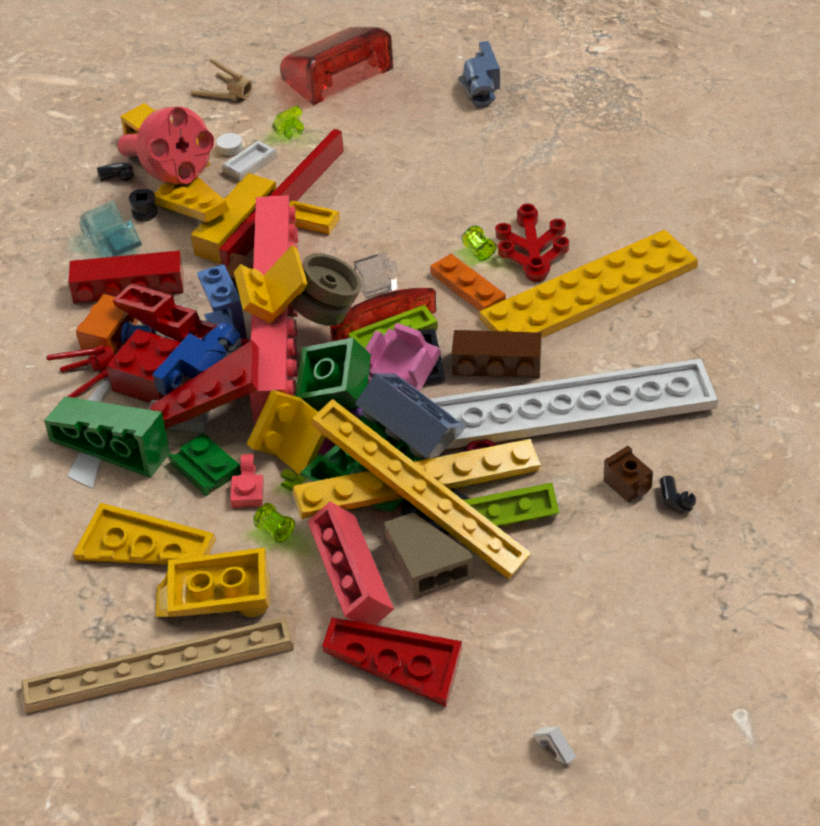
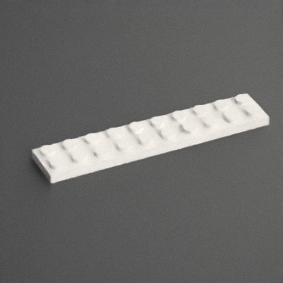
(581, 402)

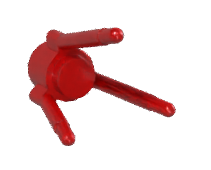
(98, 360)

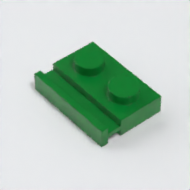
(204, 464)

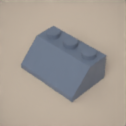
(408, 415)

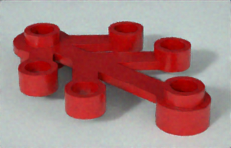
(535, 266)

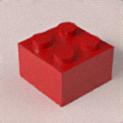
(135, 363)

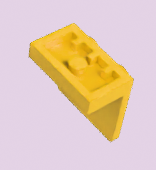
(271, 293)
(287, 431)

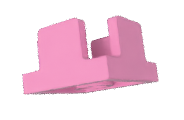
(402, 353)

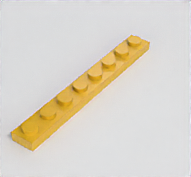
(450, 470)
(421, 489)

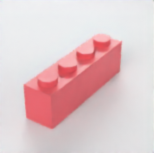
(350, 565)

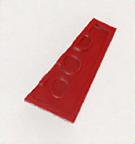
(212, 388)
(402, 657)

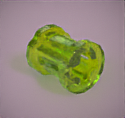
(478, 242)
(274, 522)

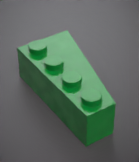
(111, 433)

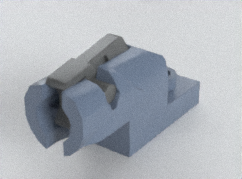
(481, 76)

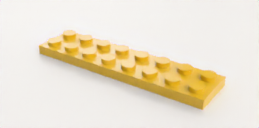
(592, 287)

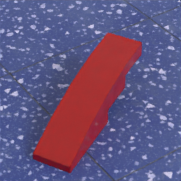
(161, 313)

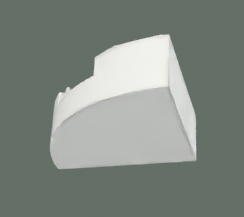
(556, 741)

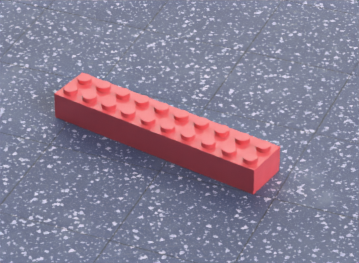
(275, 341)

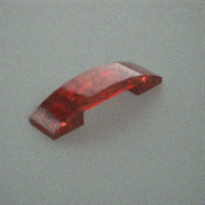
(383, 307)

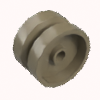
(329, 290)

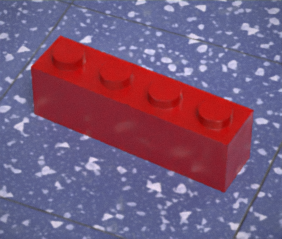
(111, 275)

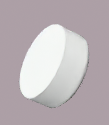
(229, 144)

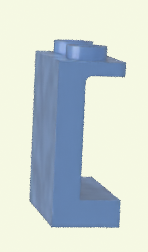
(222, 298)

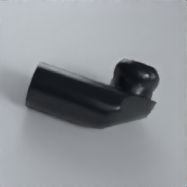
(114, 169)
(680, 502)

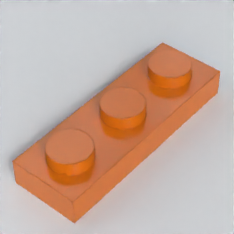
(466, 282)

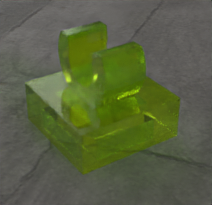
(287, 120)

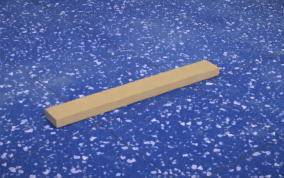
(156, 665)

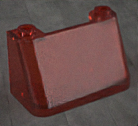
(313, 66)

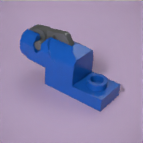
(195, 356)

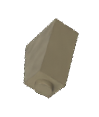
(426, 555)

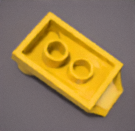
(216, 584)

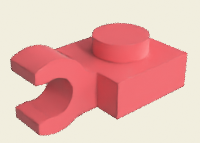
(248, 488)

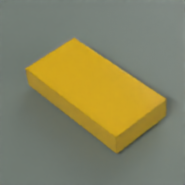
(315, 217)

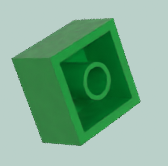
(333, 372)

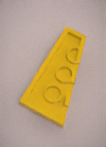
(192, 200)
(138, 538)

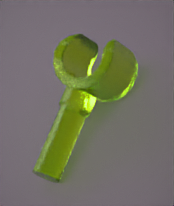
(291, 479)

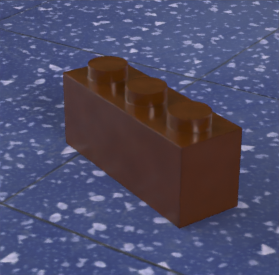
(496, 353)

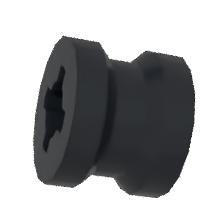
(143, 205)

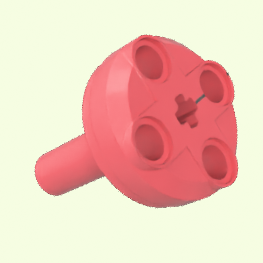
(170, 146)

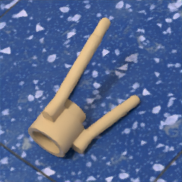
(236, 84)

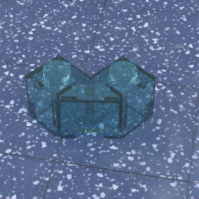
(109, 231)

